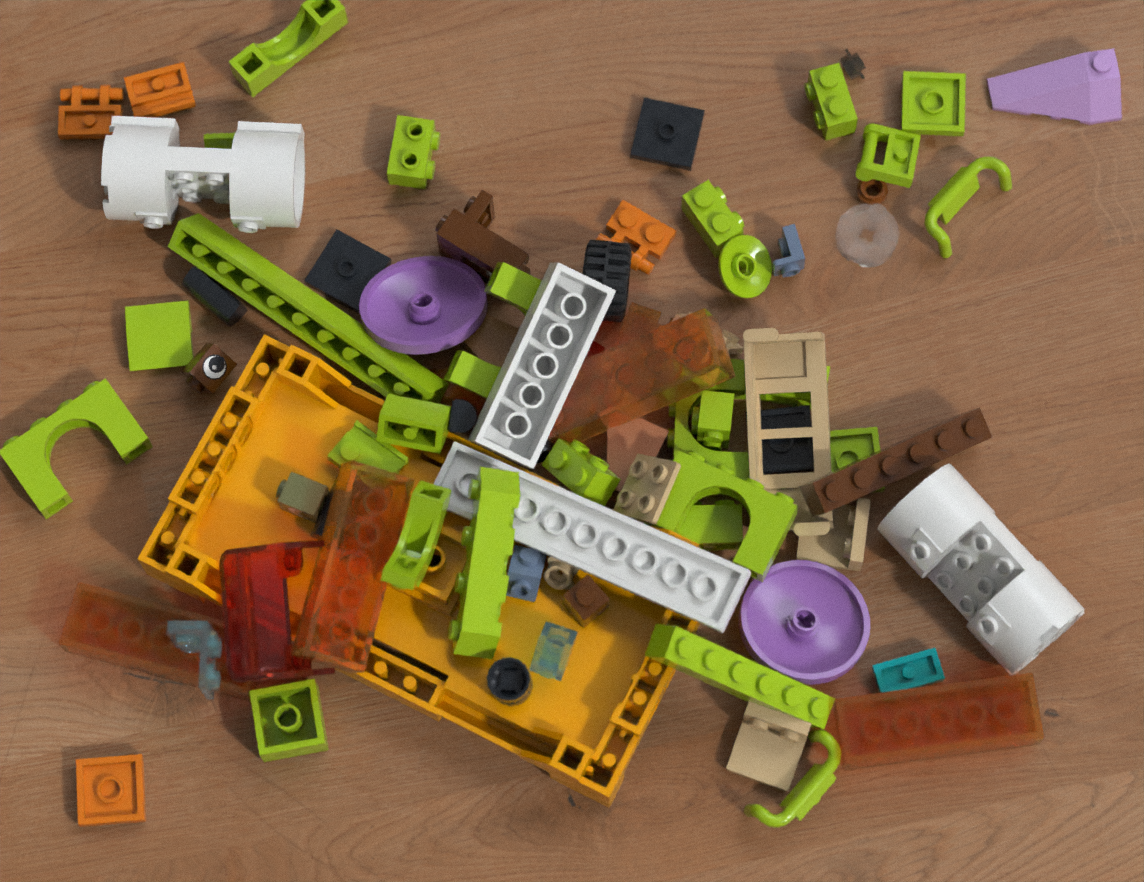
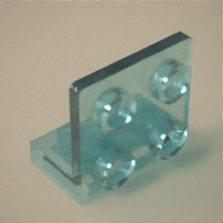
(199, 637)

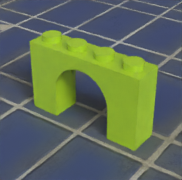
(513, 288)
(95, 409)
(682, 439)
(768, 513)

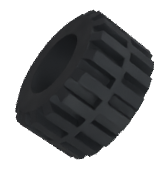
(610, 265)

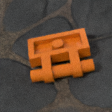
(88, 121)
(642, 231)

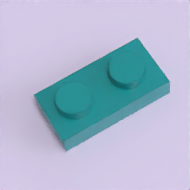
(909, 671)

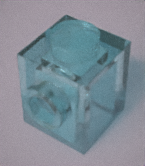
(553, 651)

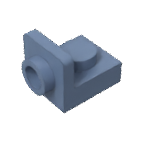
(790, 247)

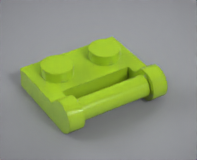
(898, 158)

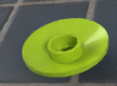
(754, 266)

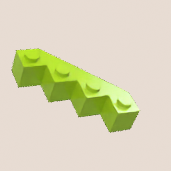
(484, 577)

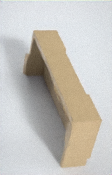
(789, 365)

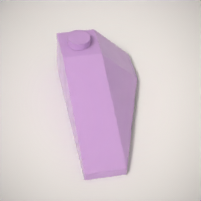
(1072, 88)

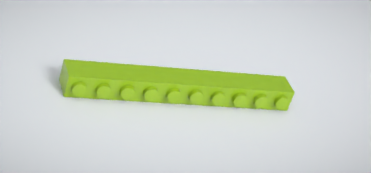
(302, 311)

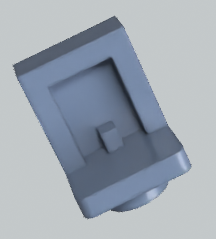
(525, 573)

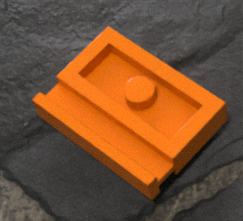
(160, 91)

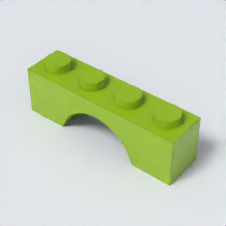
(265, 62)

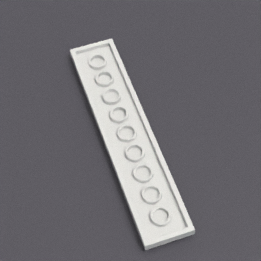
(606, 543)

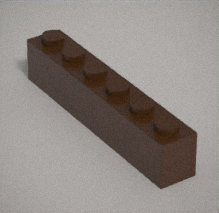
(895, 462)

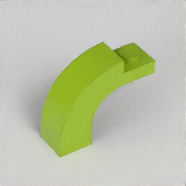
(419, 536)

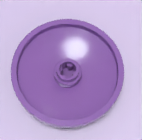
(423, 305)
(804, 621)

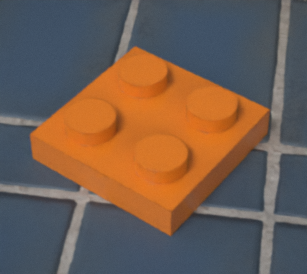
(110, 790)

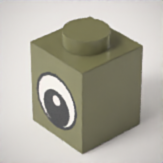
(302, 496)

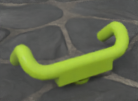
(957, 193)
(809, 788)

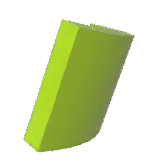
(159, 335)

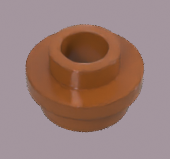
(865, 198)

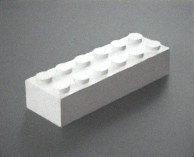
(542, 365)

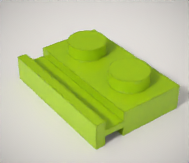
(361, 446)

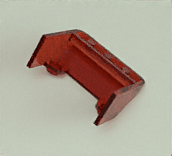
(258, 611)

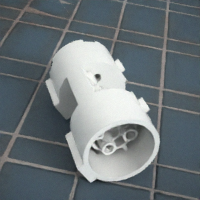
(149, 171)
(981, 568)

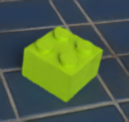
(288, 720)

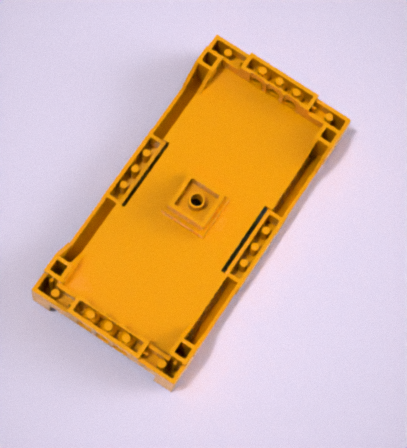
(287, 420)

